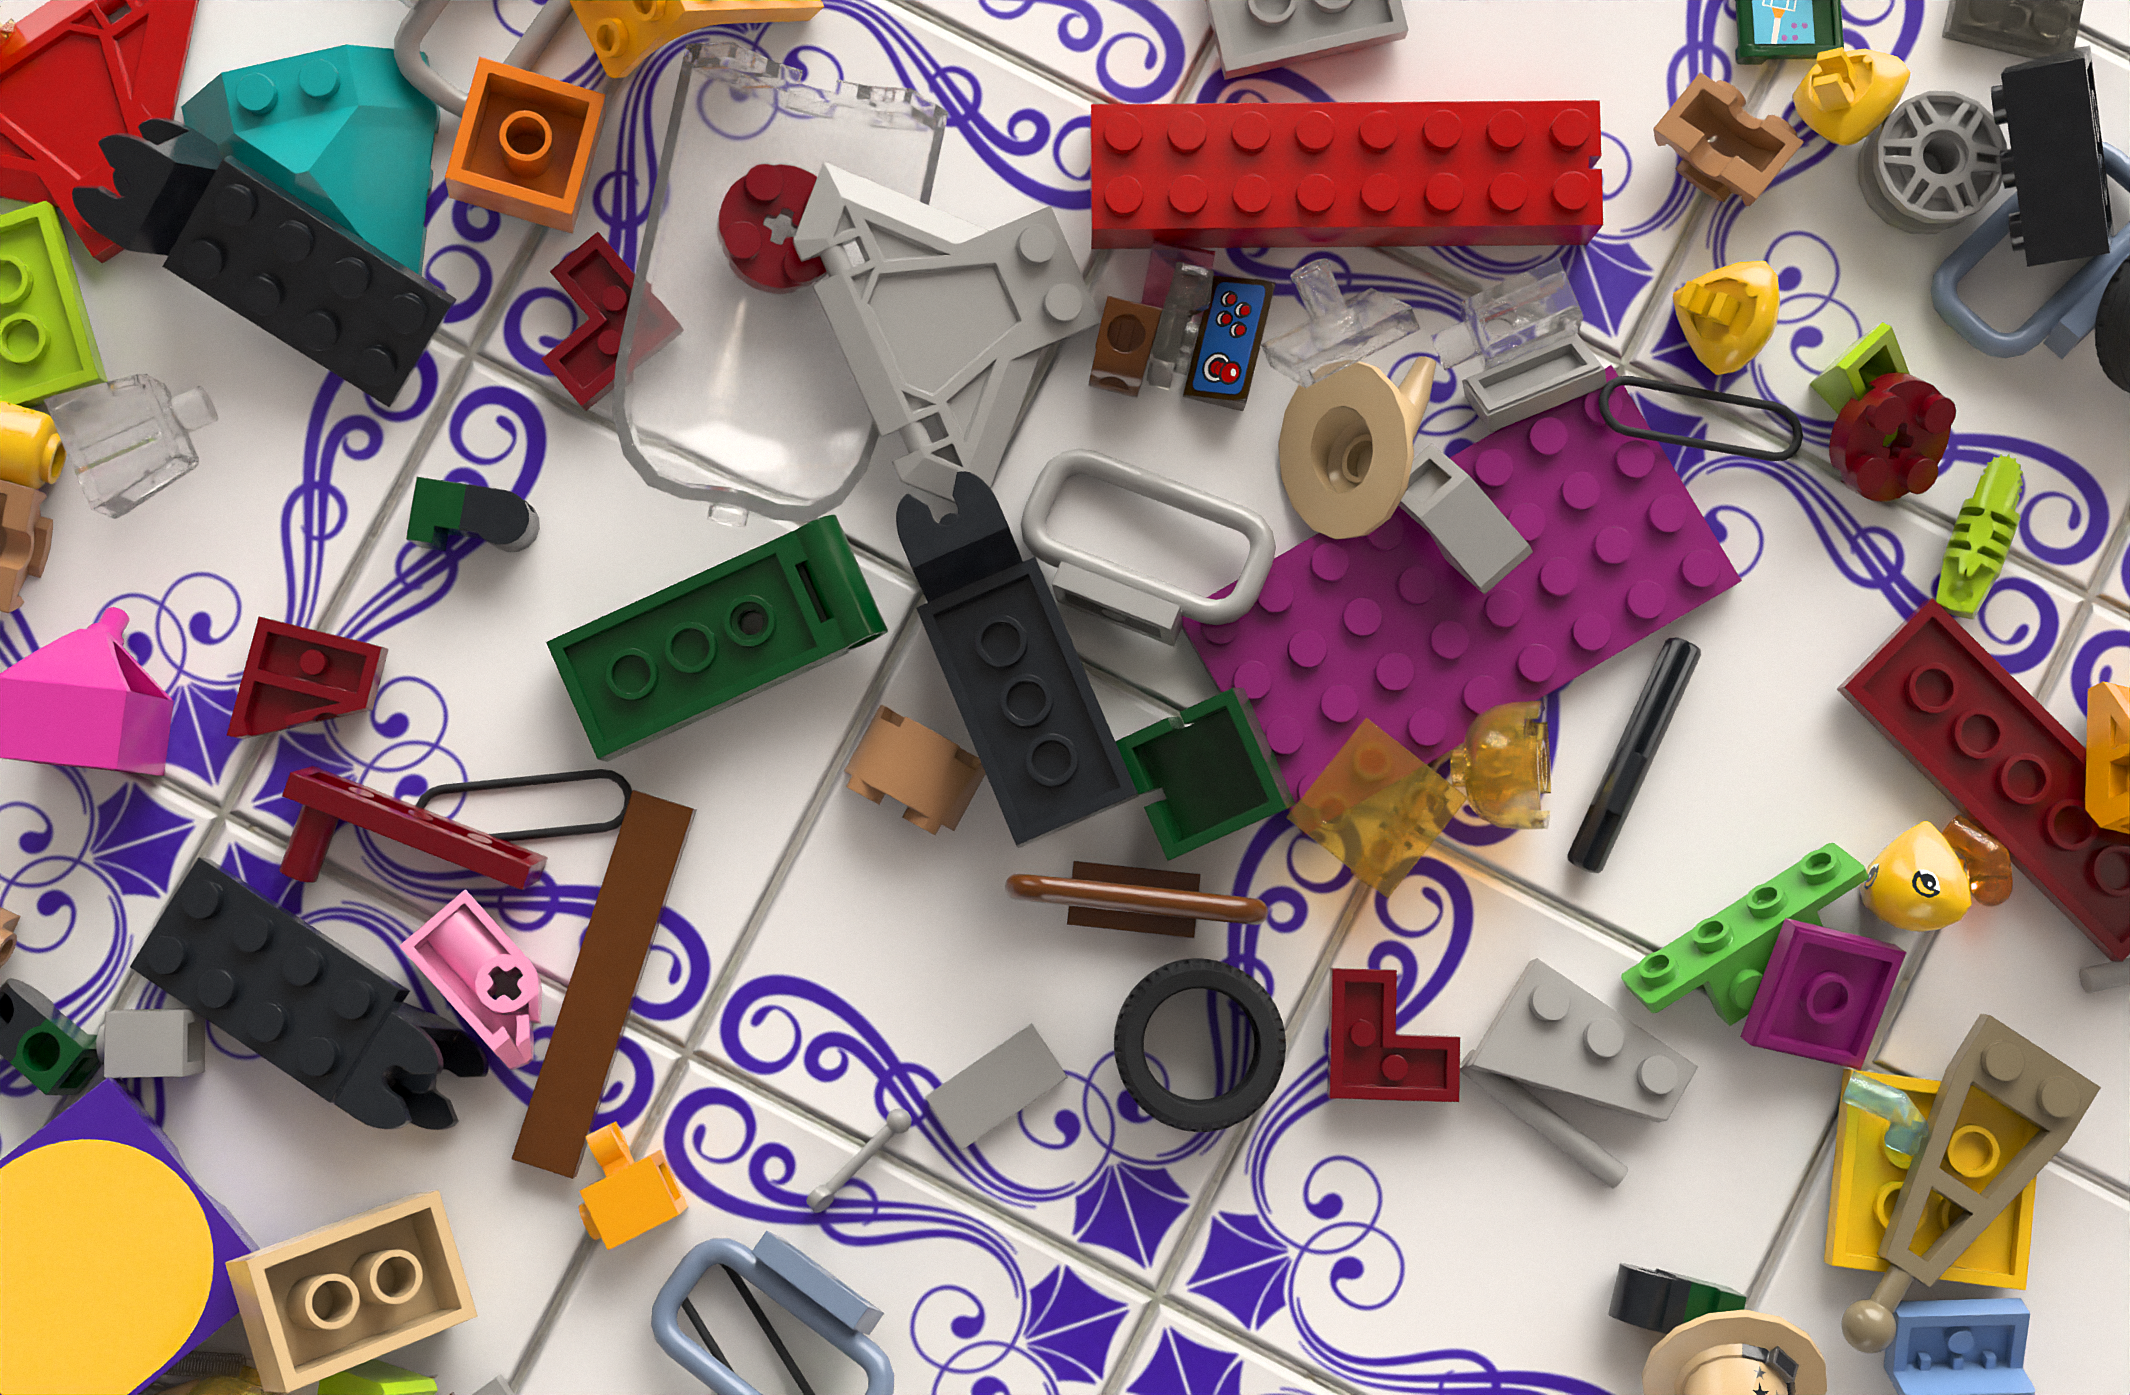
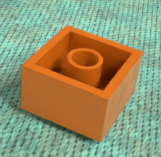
(525, 145)

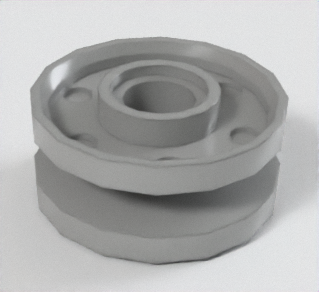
(1958, 136)

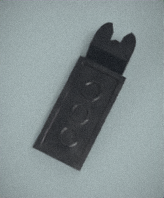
(266, 255)
(1011, 666)
(305, 1003)

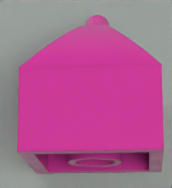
(85, 704)

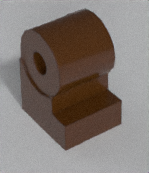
(1124, 346)

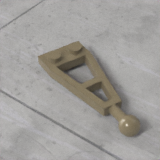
(2023, 1081)

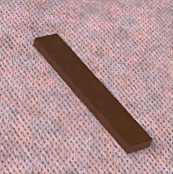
(604, 984)

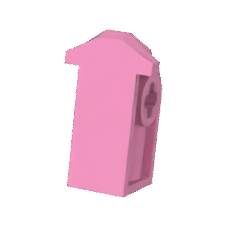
(461, 956)

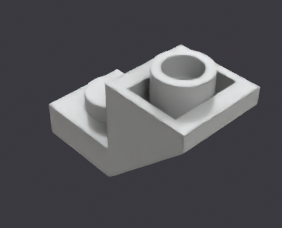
(1462, 520)

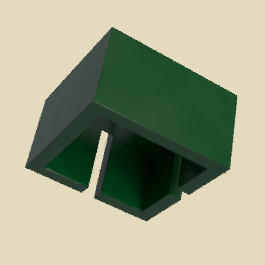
(1212, 772)

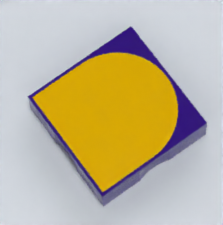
(107, 1253)

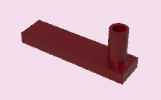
(332, 797)

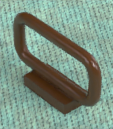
(1135, 899)

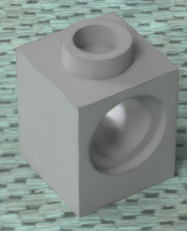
(152, 1043)

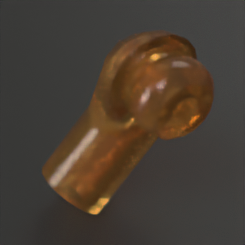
(1986, 861)

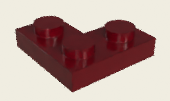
(602, 289)
(1368, 1055)

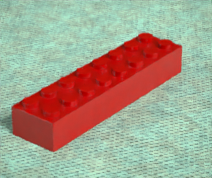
(1345, 174)

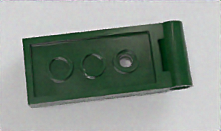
(686, 645)

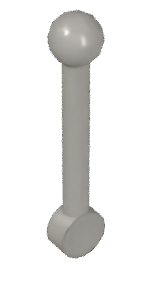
(897, 1122)

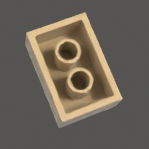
(350, 1291)

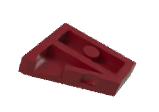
(303, 679)

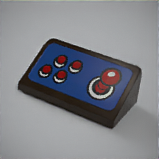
(1229, 341)

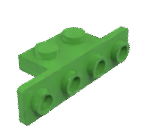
(1735, 944)

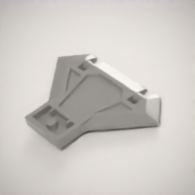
(940, 317)

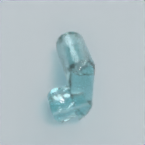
(1894, 1106)

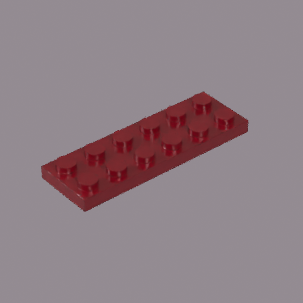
(1999, 765)

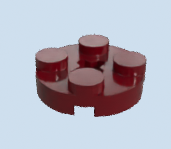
(746, 242)
(1912, 458)

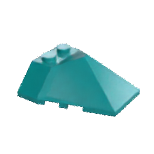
(335, 134)

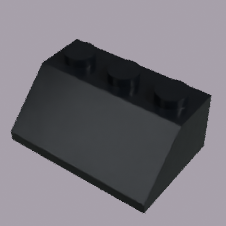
(2055, 158)

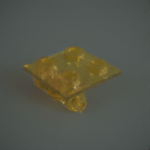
(1377, 808)

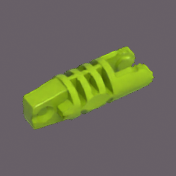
(1981, 539)

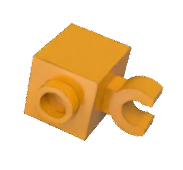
(632, 1193)

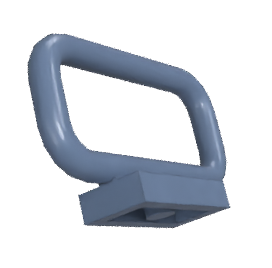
(2064, 317)
(793, 1283)

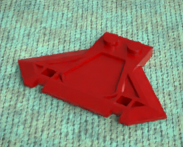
(77, 80)

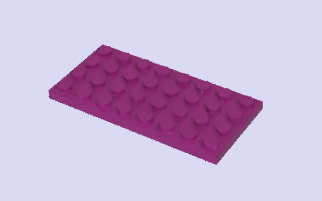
(1418, 649)

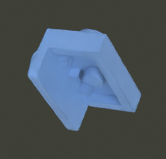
(1959, 1348)

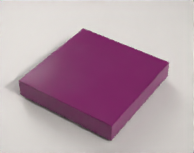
(1822, 994)

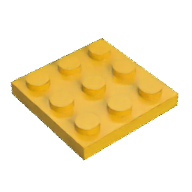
(1871, 1176)

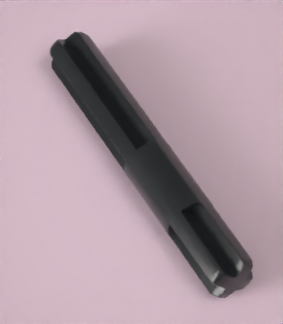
(1634, 755)

